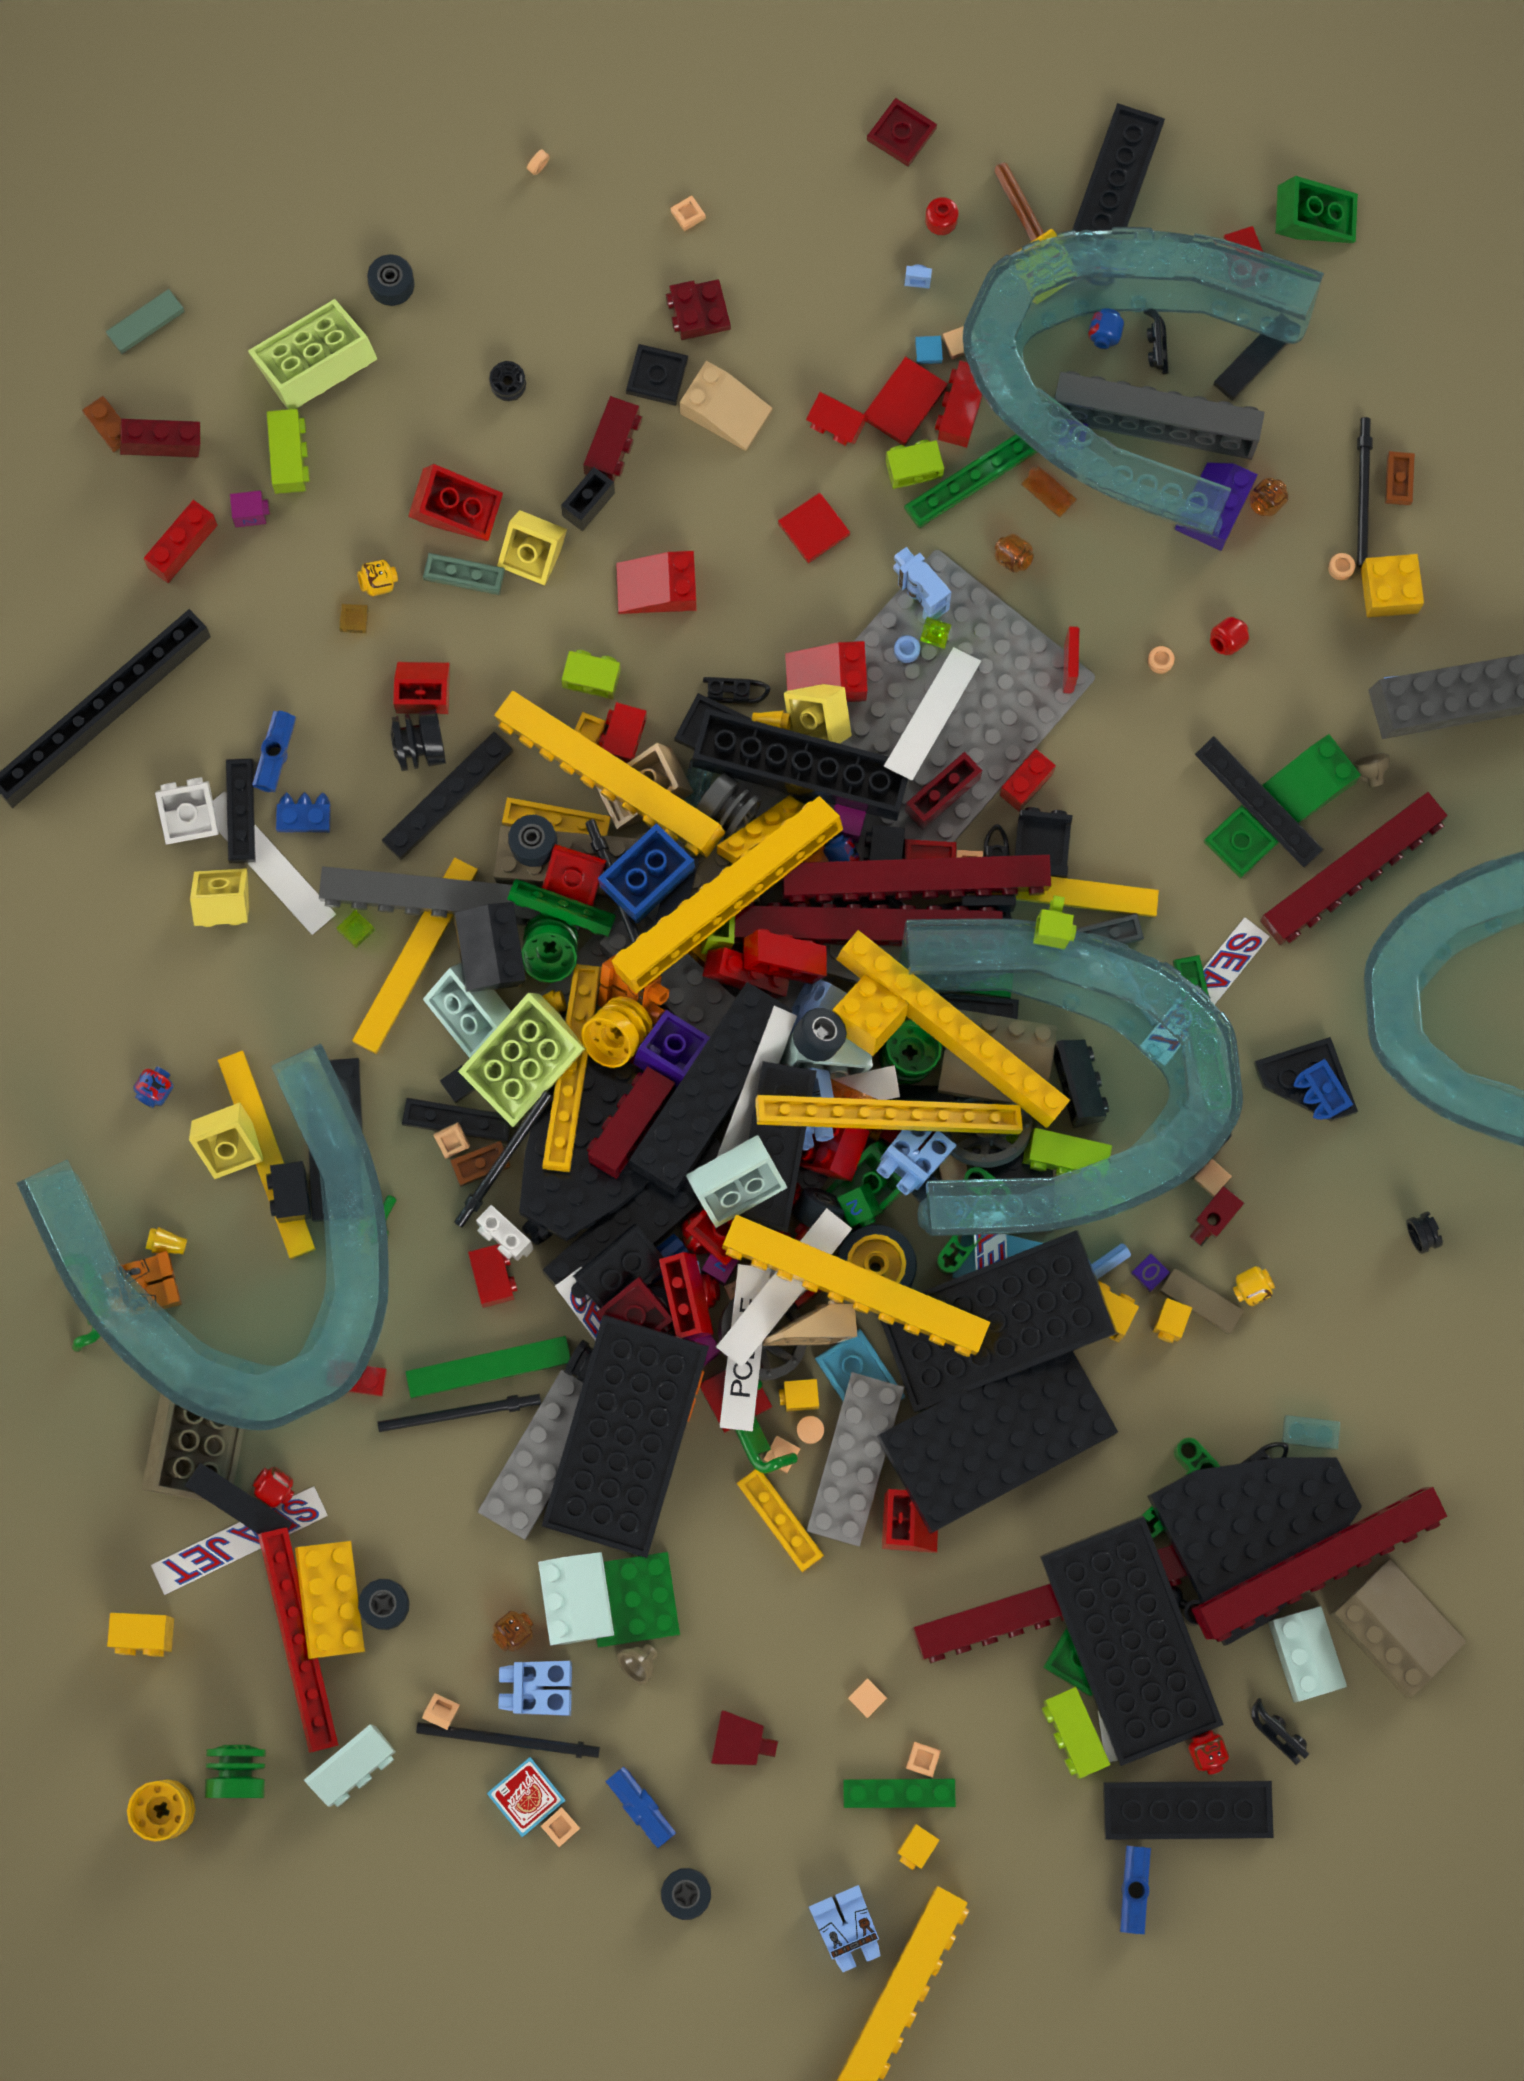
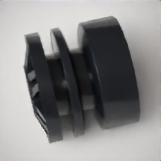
(418, 740)

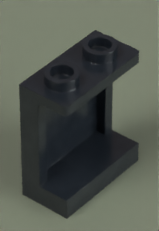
(1045, 835)

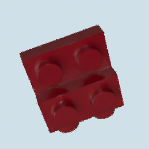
(698, 308)
(639, 1306)

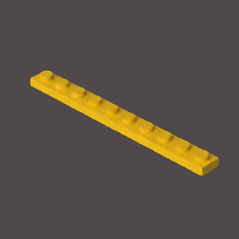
(888, 1114)

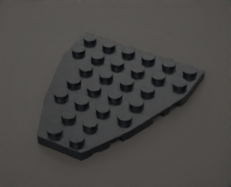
(578, 1198)
(1251, 1517)

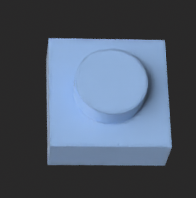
(918, 276)

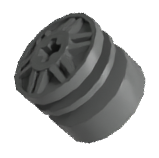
(726, 807)

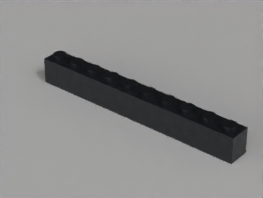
(102, 707)

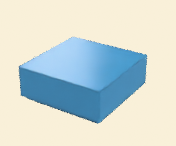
(928, 350)

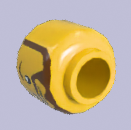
(377, 577)
(1254, 1286)

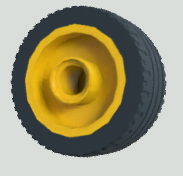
(884, 1247)

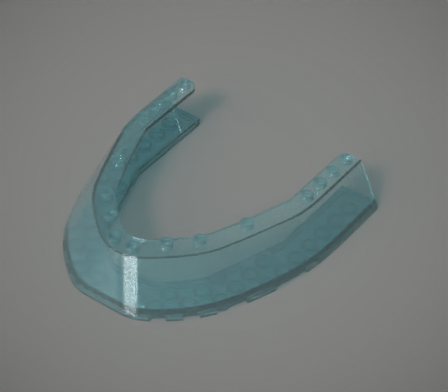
(1123, 272)
(1403, 963)
(1132, 995)
(170, 1356)

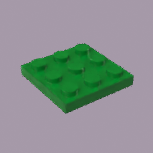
(640, 1599)

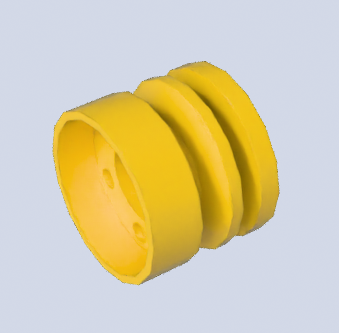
(616, 1031)
(146, 1816)

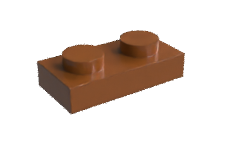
(105, 421)
(1399, 478)
(477, 1163)

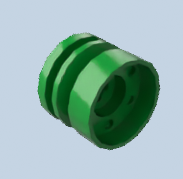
(549, 948)
(919, 1044)
(235, 1772)

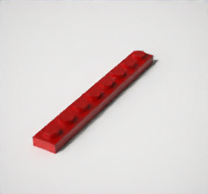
(304, 1672)

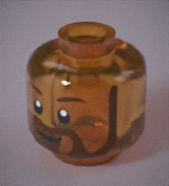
(1268, 497)
(1014, 553)
(512, 1631)

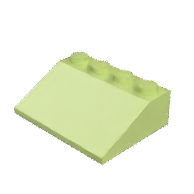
(313, 354)
(522, 1058)

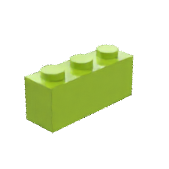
(287, 451)
(1062, 1152)
(1075, 1733)

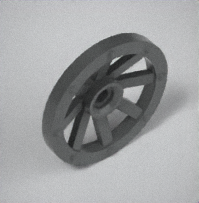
(984, 1159)
(765, 1372)

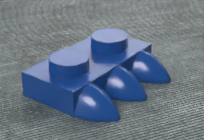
(303, 815)
(1323, 1090)

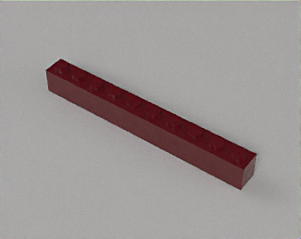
(917, 877)
(837, 925)
(1319, 1563)
(1007, 1617)

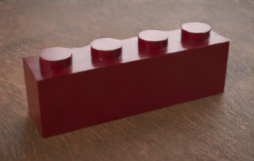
(631, 1122)

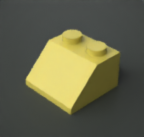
(531, 547)
(819, 712)
(220, 897)
(226, 1140)

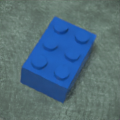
(647, 873)

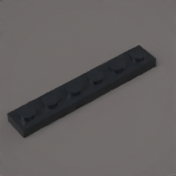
(447, 795)
(1259, 802)

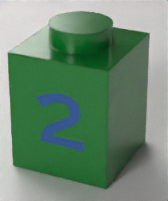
(859, 1205)

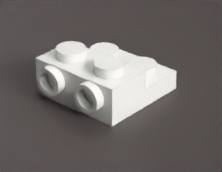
(186, 811)
(511, 1240)

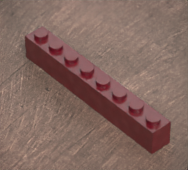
(1354, 868)

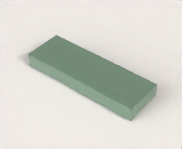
(145, 321)
(464, 574)

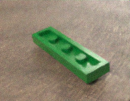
(561, 907)
(898, 1793)

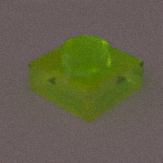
(935, 632)
(355, 929)

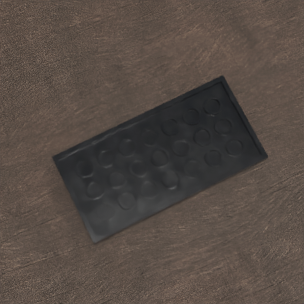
(1036, 1309)
(625, 1435)
(995, 1438)
(1131, 1640)

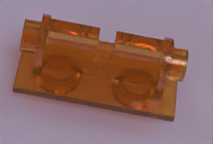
(1048, 491)

